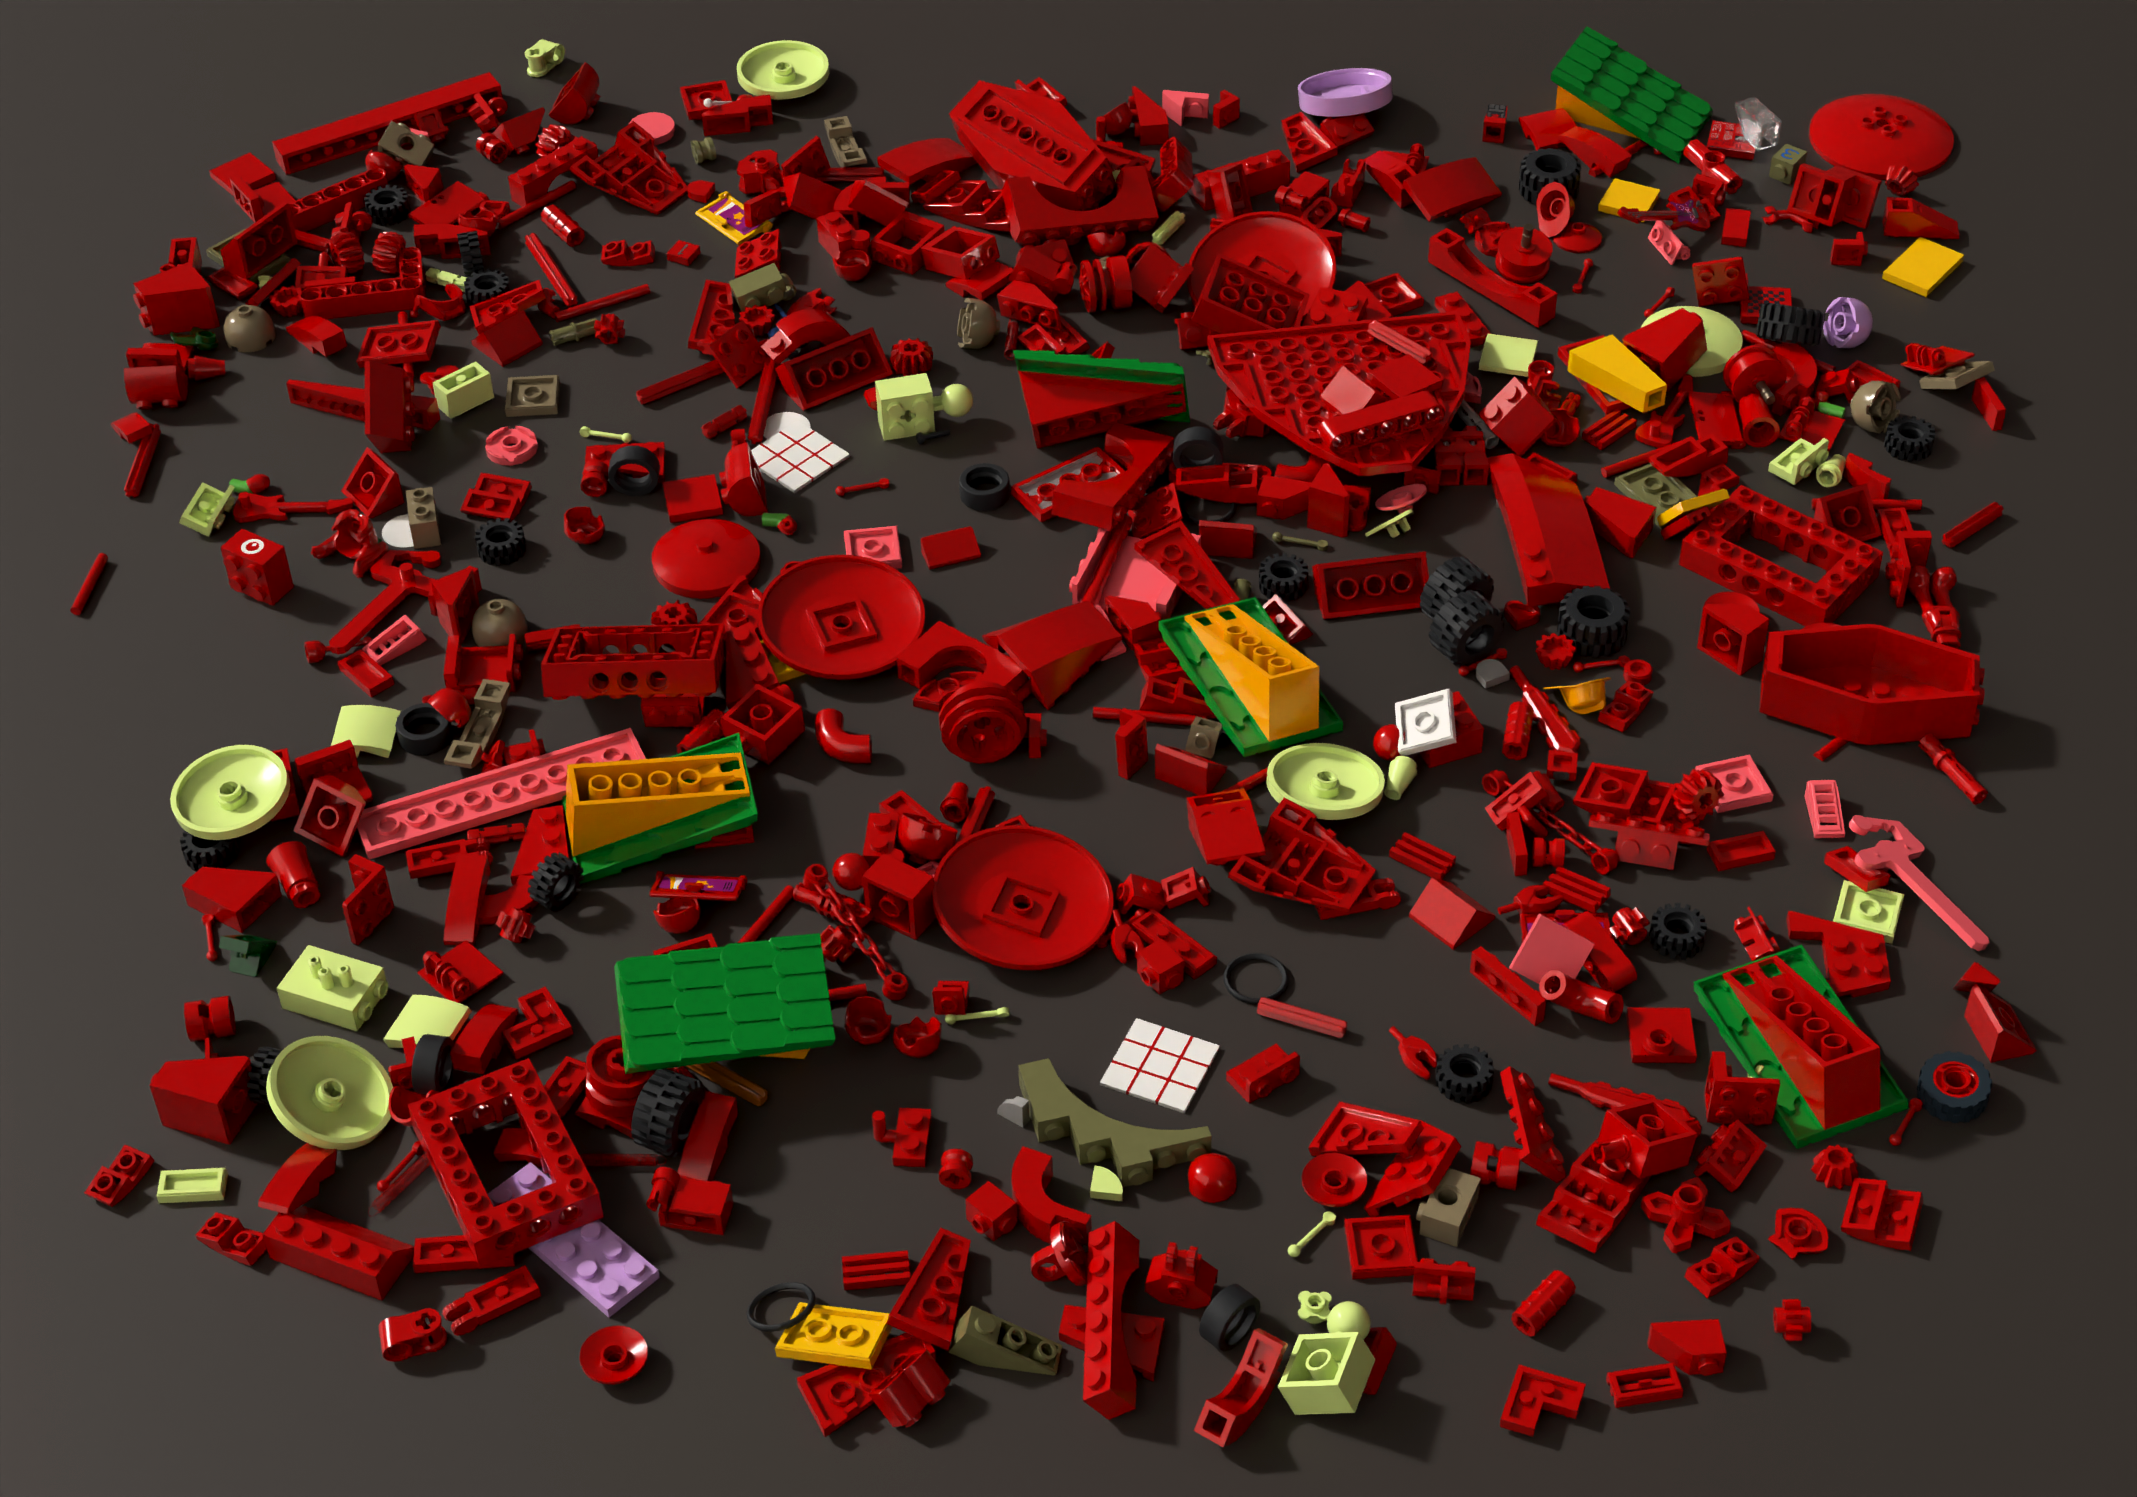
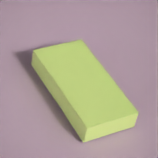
(192, 1185)

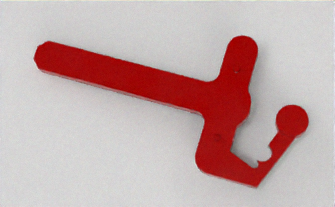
(401, 583)

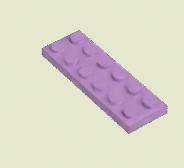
(586, 1257)

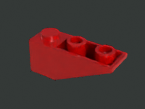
(1148, 119)
(1390, 174)
(1913, 219)
(1028, 304)

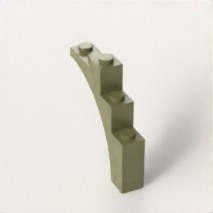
(1096, 1137)

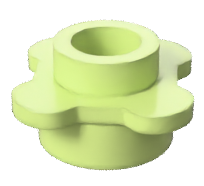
(1311, 1313)

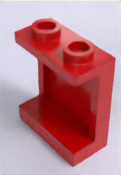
(470, 665)

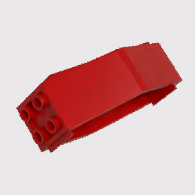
(992, 128)
(1871, 684)

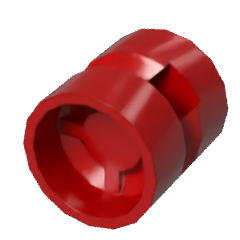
(210, 1018)
(1507, 1165)

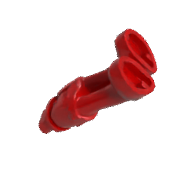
(1942, 619)

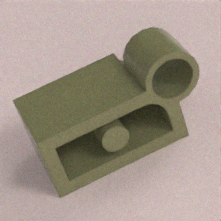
(762, 287)

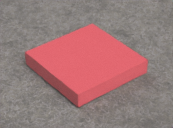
(875, 543)
(1740, 781)
(1550, 948)

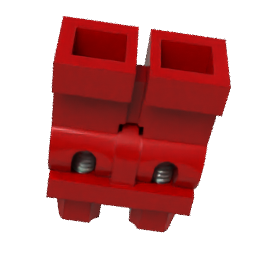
(1464, 454)

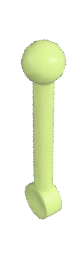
(585, 432)
(1000, 1012)
(1328, 1219)

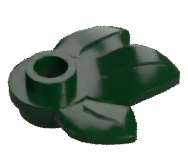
(198, 337)

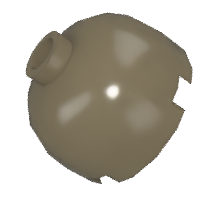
(977, 324)
(248, 328)
(1875, 405)
(496, 621)

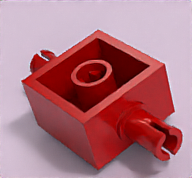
(1646, 1138)

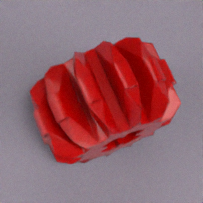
(552, 139)
(347, 251)
(387, 251)
(911, 357)
(674, 614)
(1697, 794)

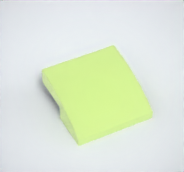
(1507, 354)
(367, 727)
(427, 1016)

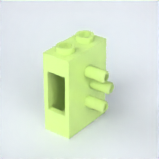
(332, 988)

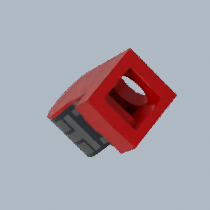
(1495, 122)

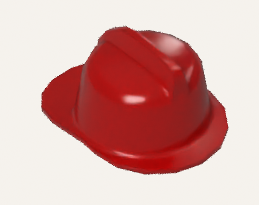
(1554, 209)

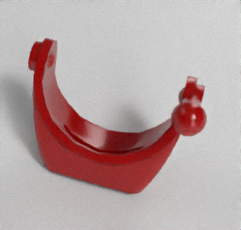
(441, 309)

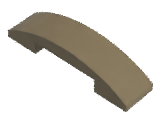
(843, 143)
(482, 726)

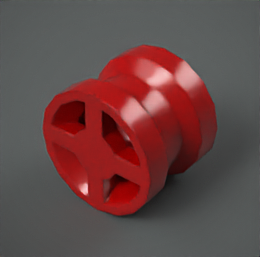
(956, 1169)

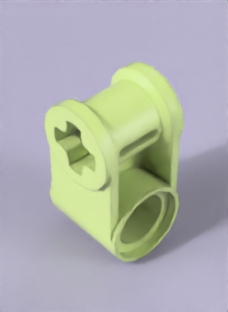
(543, 57)

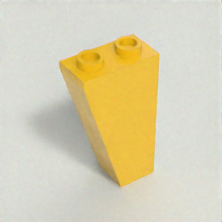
(1618, 372)

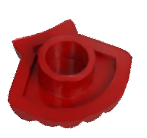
(1799, 1232)

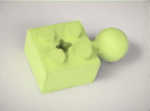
(908, 405)
(1330, 1368)

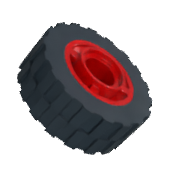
(1954, 1086)

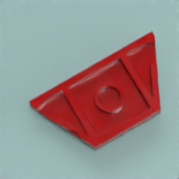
(736, 606)
(1416, 1171)

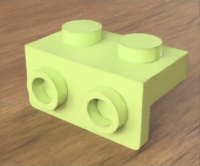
(1799, 460)
(207, 509)

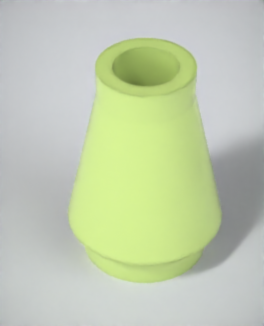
(1831, 471)
(1400, 775)

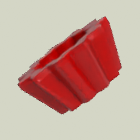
(1901, 180)
(287, 301)
(758, 319)
(1555, 651)
(1835, 1167)

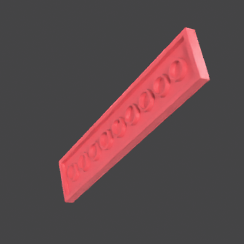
(484, 796)

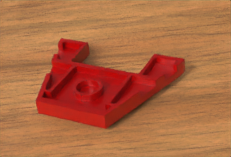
(1852, 956)

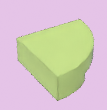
(1105, 1185)

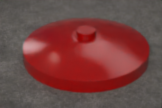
(705, 558)

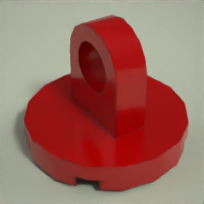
(1064, 1253)

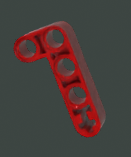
(1175, 174)

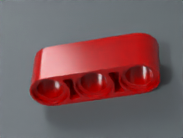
(1606, 960)

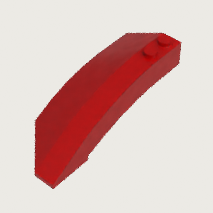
(1546, 530)

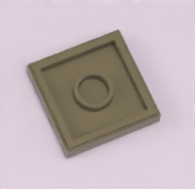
(1957, 376)
(532, 395)

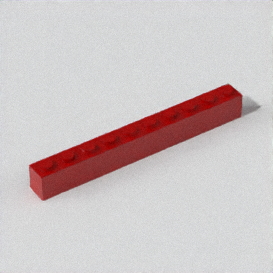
(367, 128)

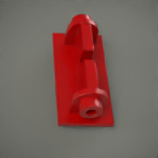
(1753, 930)

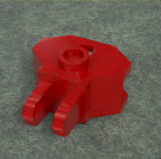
(762, 174)
(1239, 419)
(1181, 1278)

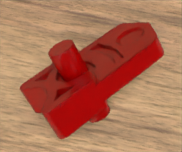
(1475, 219)
(494, 758)

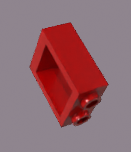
(911, 227)
(944, 256)

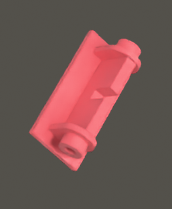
(1668, 243)

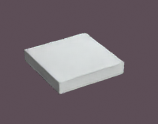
(1426, 722)

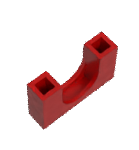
(948, 647)

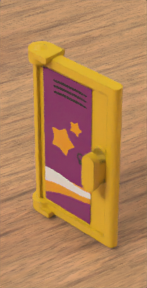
(728, 217)

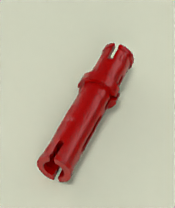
(1945, 760)

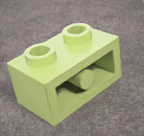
(463, 390)

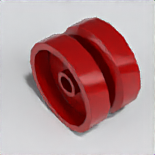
(607, 1084)

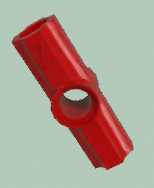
(1713, 165)

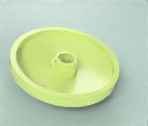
(783, 69)
(1721, 335)
(1326, 780)
(230, 792)
(329, 1092)

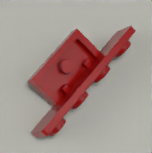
(1646, 842)

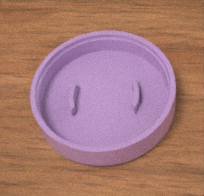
(1345, 92)

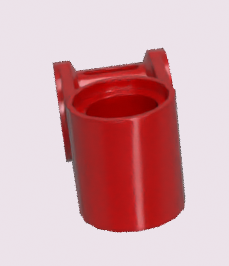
(1358, 506)
(408, 1334)

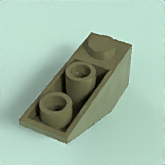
(1003, 1345)

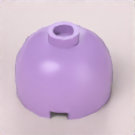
(1847, 323)

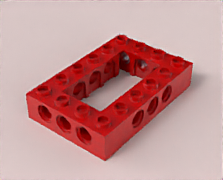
(1847, 561)
(581, 653)
(528, 1219)

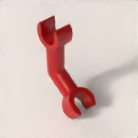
(1807, 224)

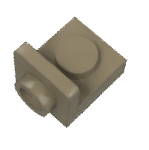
(1203, 737)

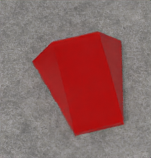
(1057, 647)

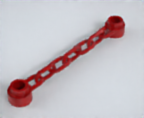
(1602, 861)
(895, 984)

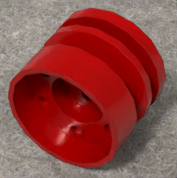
(1104, 284)

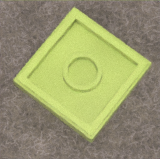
(1870, 910)

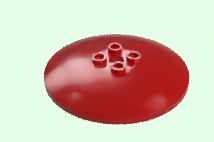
(1877, 132)
(1272, 244)
(866, 595)
(1028, 865)

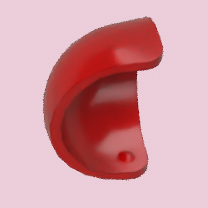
(399, 1102)

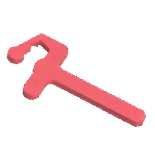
(1897, 857)

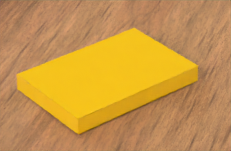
(1923, 266)
(835, 1336)

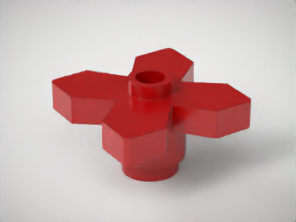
(1685, 1214)

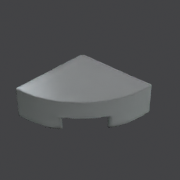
(1015, 1110)

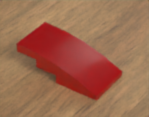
(926, 159)
(1451, 188)
(972, 205)
(1629, 794)
(1591, 1201)

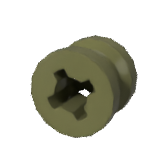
(703, 150)

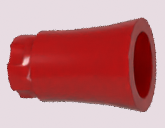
(1758, 423)
(294, 873)

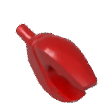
(1529, 901)
(1124, 938)
(1412, 1050)

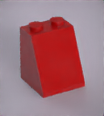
(175, 301)
(1669, 344)
(204, 1096)

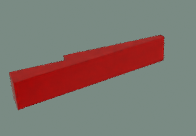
(351, 402)

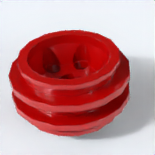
(992, 720)

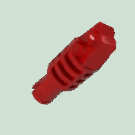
(823, 907)

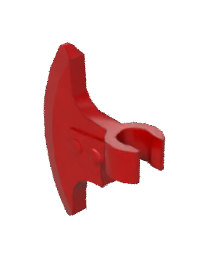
(811, 301)

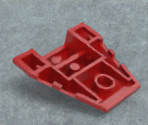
(634, 171)
(1304, 862)

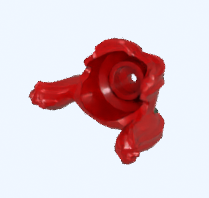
(355, 540)

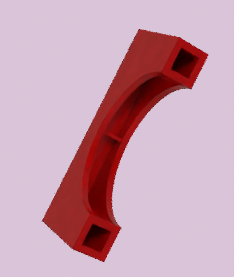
(1039, 219)
(1108, 500)

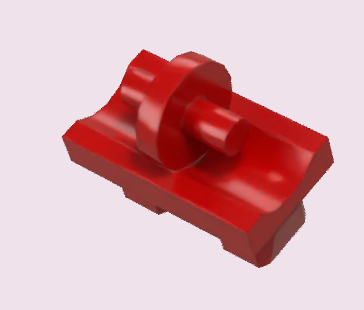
(486, 114)
(352, 221)
(1443, 1280)

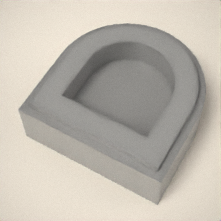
(1491, 672)

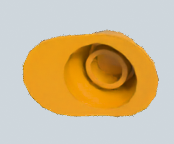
(1585, 697)

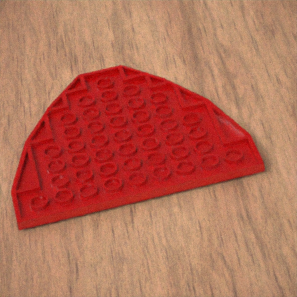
(1289, 368)

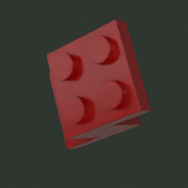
(1834, 195)

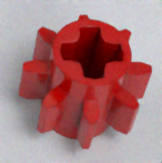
(609, 329)
(515, 925)
(1629, 926)
(837, 943)
(1792, 1319)

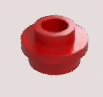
(1658, 1042)

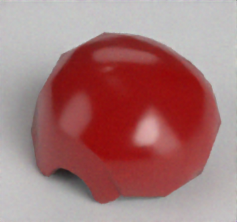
(1118, 119)
(383, 161)
(1105, 244)
(852, 264)
(1563, 431)
(583, 526)
(451, 705)
(678, 915)
(867, 1020)
(917, 1037)
(1212, 1177)

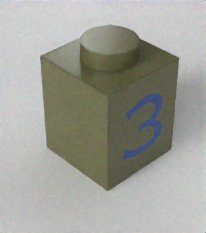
(1786, 163)

